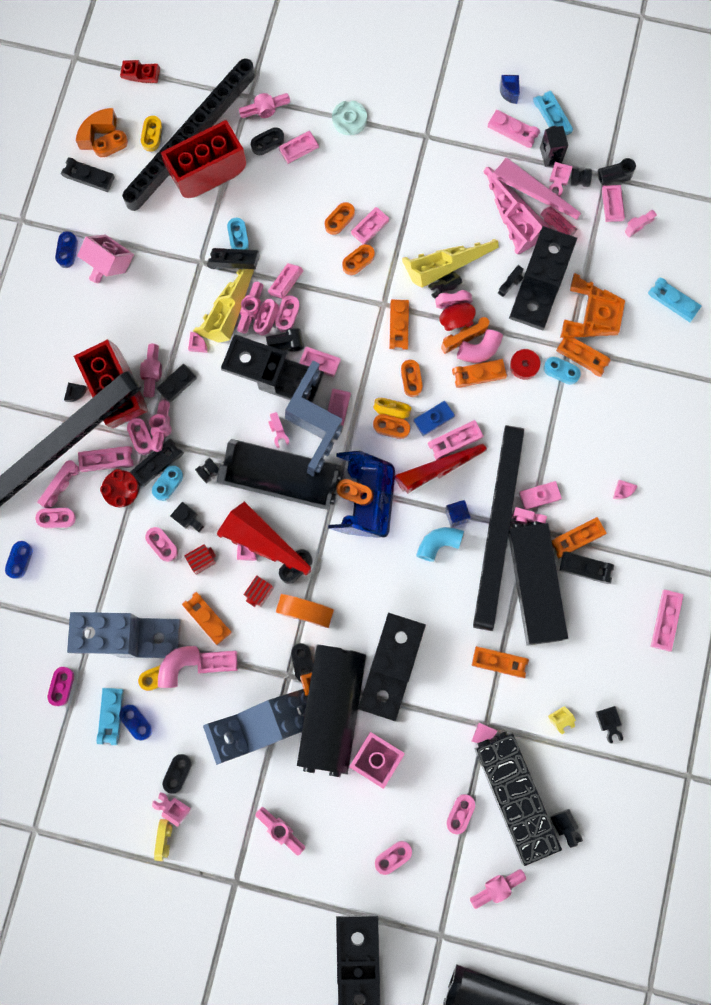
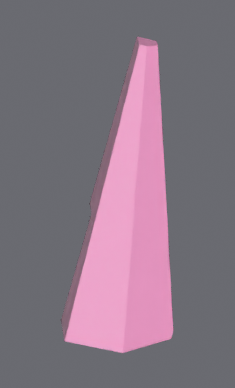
(518, 178)
(520, 219)

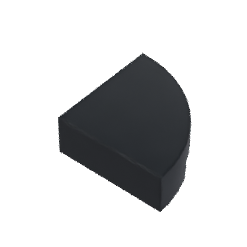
(74, 392)

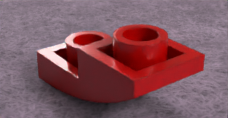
(138, 72)

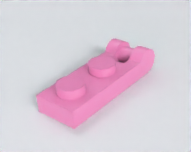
(513, 128)
(456, 439)
(105, 459)
(58, 484)

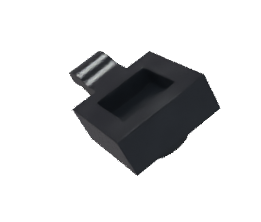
(446, 283)
(186, 516)
(566, 825)

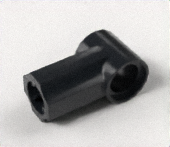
(616, 173)
(290, 340)

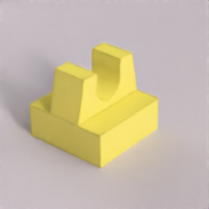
(561, 719)

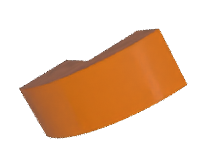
(100, 122)
(304, 610)

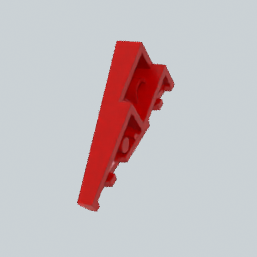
(418, 476)
(248, 529)

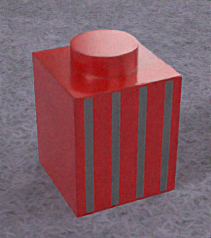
(201, 558)
(258, 592)

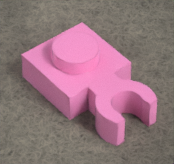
(560, 176)
(637, 224)
(523, 516)
(173, 810)

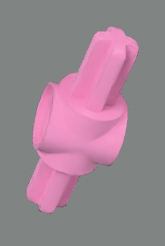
(264, 105)
(249, 315)
(151, 370)
(160, 426)
(288, 839)
(498, 889)

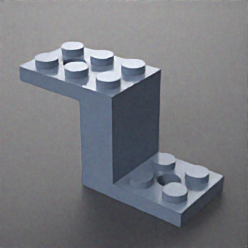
(313, 418)
(122, 635)
(257, 726)

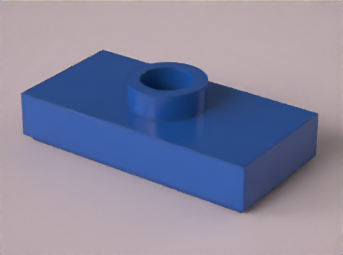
(434, 418)

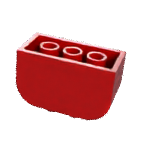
(205, 160)
(99, 368)

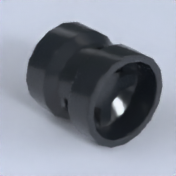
(581, 177)
(211, 468)

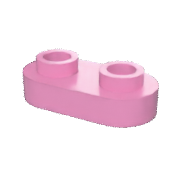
(446, 299)
(286, 314)
(265, 317)
(140, 437)
(56, 518)
(162, 544)
(461, 814)
(394, 859)

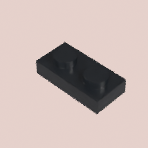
(176, 383)

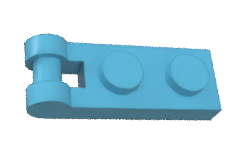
(552, 112)
(674, 300)
(109, 716)

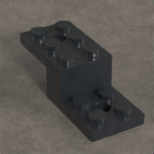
(543, 278)
(267, 367)
(392, 666)
(358, 963)

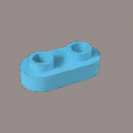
(237, 237)
(561, 372)
(168, 483)

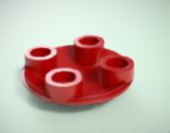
(457, 316)
(119, 488)

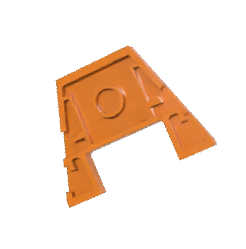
(602, 312)

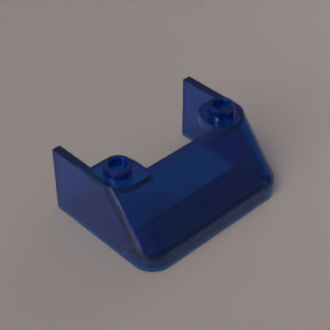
(379, 476)

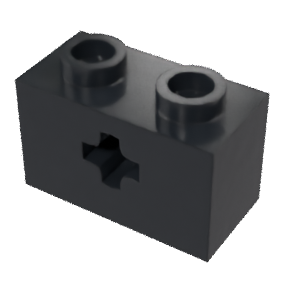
(553, 145)

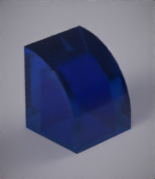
(509, 88)

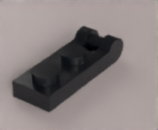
(88, 175)
(233, 258)
(156, 463)
(586, 567)

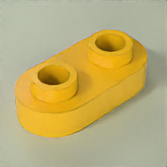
(151, 135)
(392, 407)
(153, 673)

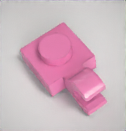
(275, 425)

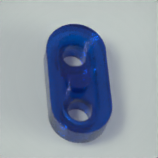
(66, 248)
(17, 560)
(135, 723)

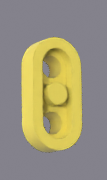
(163, 832)

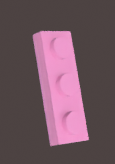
(667, 620)

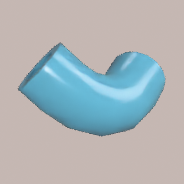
(436, 539)

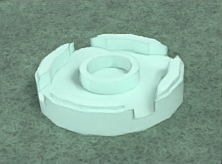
(349, 117)

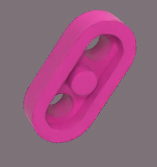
(59, 686)

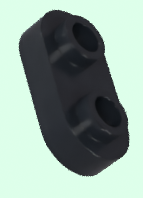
(266, 140)
(283, 571)
(303, 662)
(177, 773)

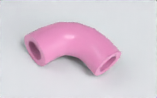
(482, 351)
(174, 663)

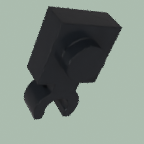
(513, 279)
(609, 720)

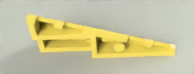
(442, 262)
(226, 309)

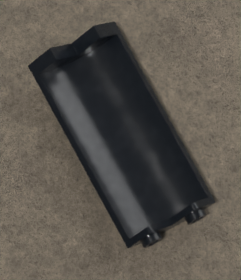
(278, 474)
(331, 710)
(475, 988)

